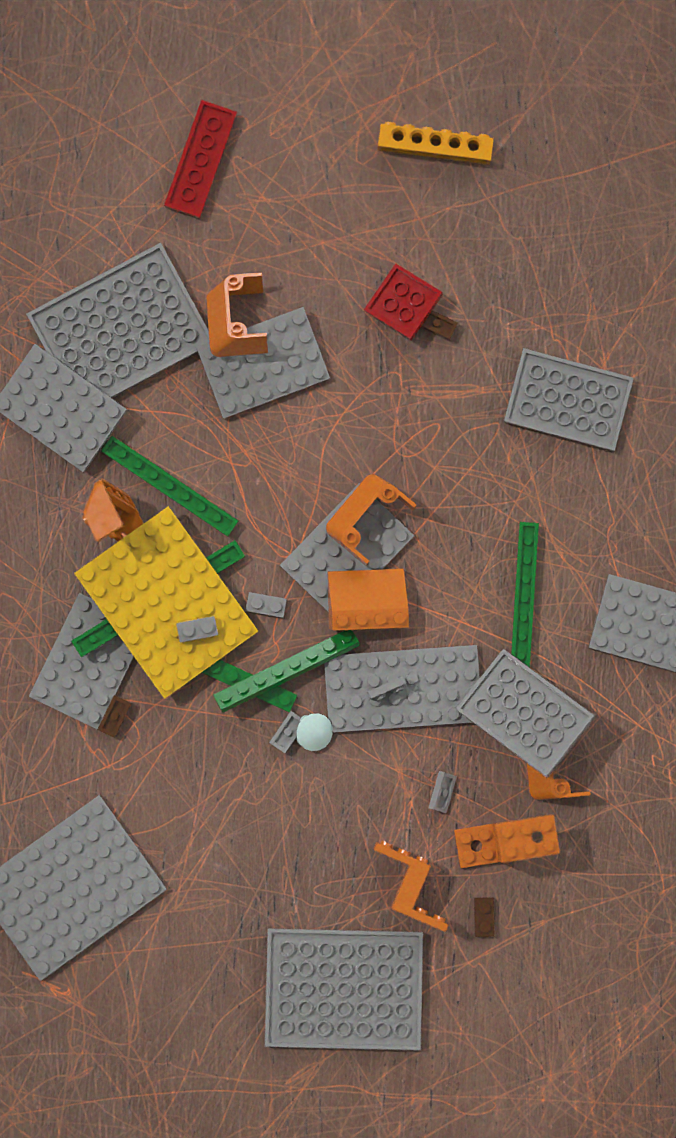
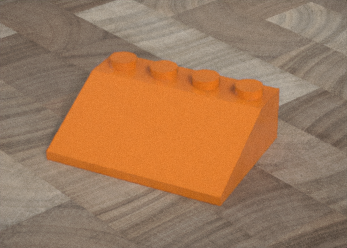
(367, 599)

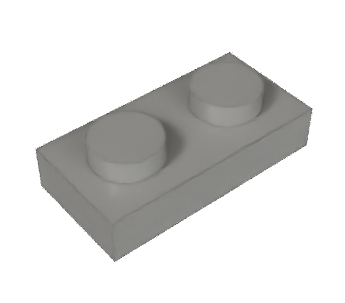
(266, 605)
(197, 629)
(379, 692)
(286, 733)
(442, 792)

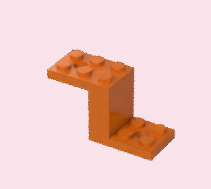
(506, 841)
(411, 886)

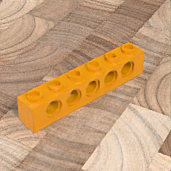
(443, 151)

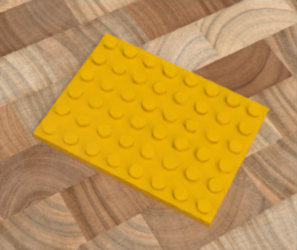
(159, 581)

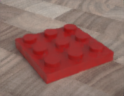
(403, 301)

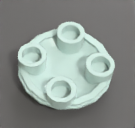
(314, 732)

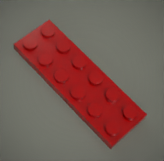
(200, 159)

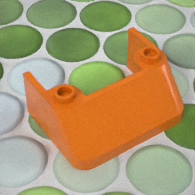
(229, 337)
(110, 512)
(341, 524)
(549, 788)

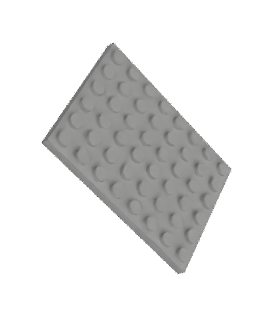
(123, 323)
(73, 887)
(344, 989)

